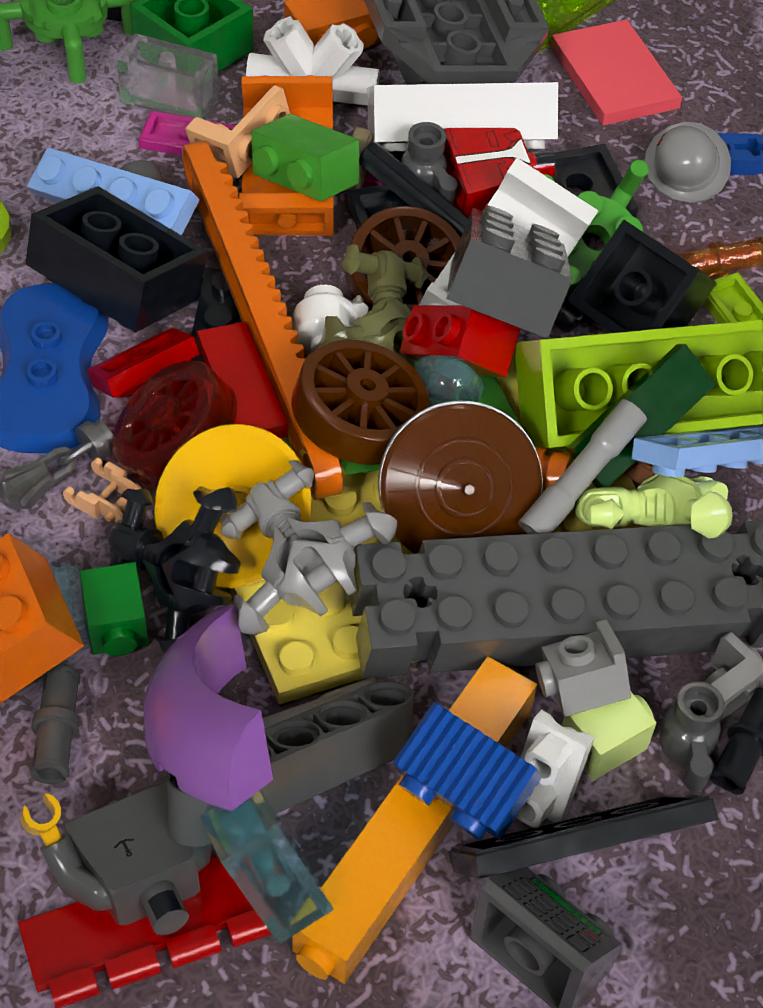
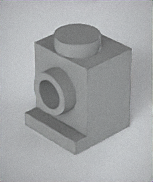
(585, 671)

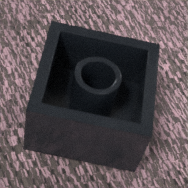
(640, 285)

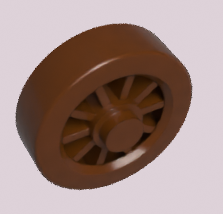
(398, 225)
(356, 398)

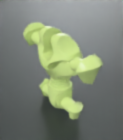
(659, 503)

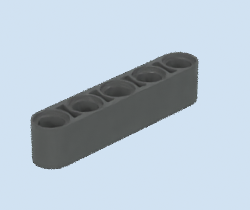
(315, 752)

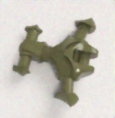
(386, 287)

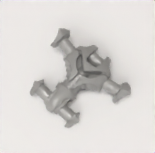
(303, 554)

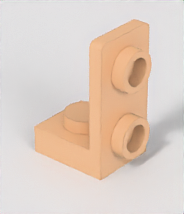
(236, 145)

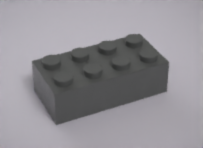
(510, 271)

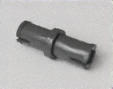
(55, 725)

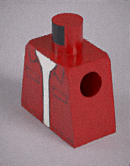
(481, 159)

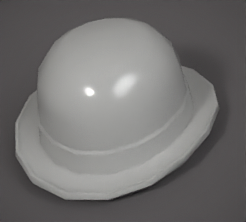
(688, 162)

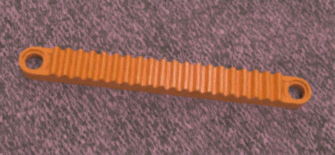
(256, 300)

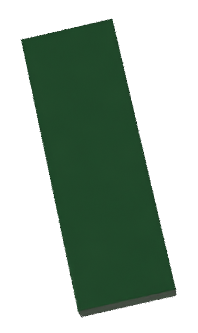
(663, 397)

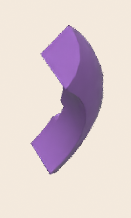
(194, 732)

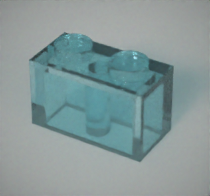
(267, 866)

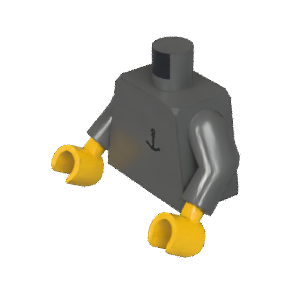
(123, 859)

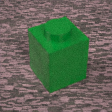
(114, 609)

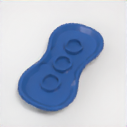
(44, 375)

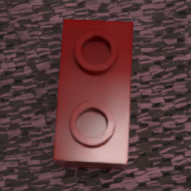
(462, 335)

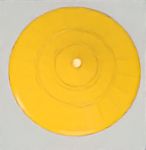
(223, 458)

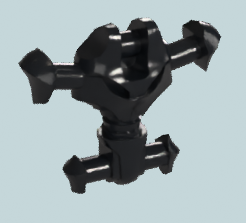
(184, 562)

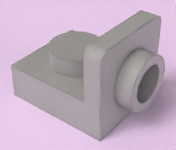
(737, 673)

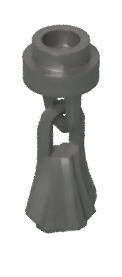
(26, 484)

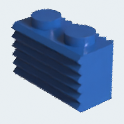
(466, 773)

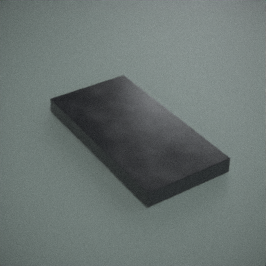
(581, 834)

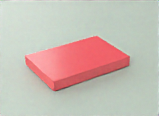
(615, 72)

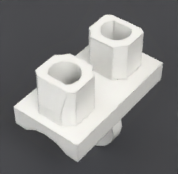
(560, 759)

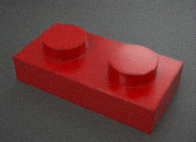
(127, 371)

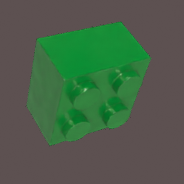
(205, 25)

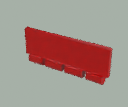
(77, 941)

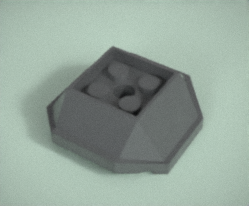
(460, 38)

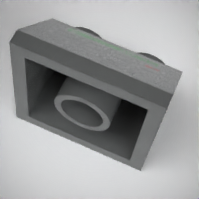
(543, 937)

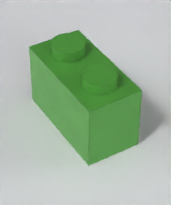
(305, 157)

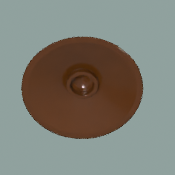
(459, 476)

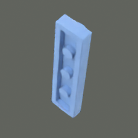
(67, 175)
(700, 450)

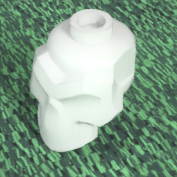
(317, 304)

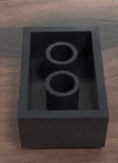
(115, 258)

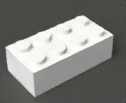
(522, 106)

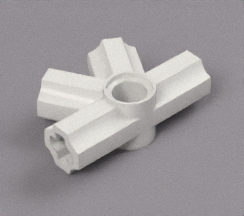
(331, 56)

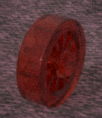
(168, 414)

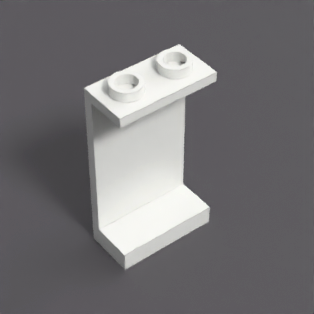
(531, 200)

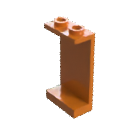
(271, 206)

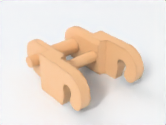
(97, 504)

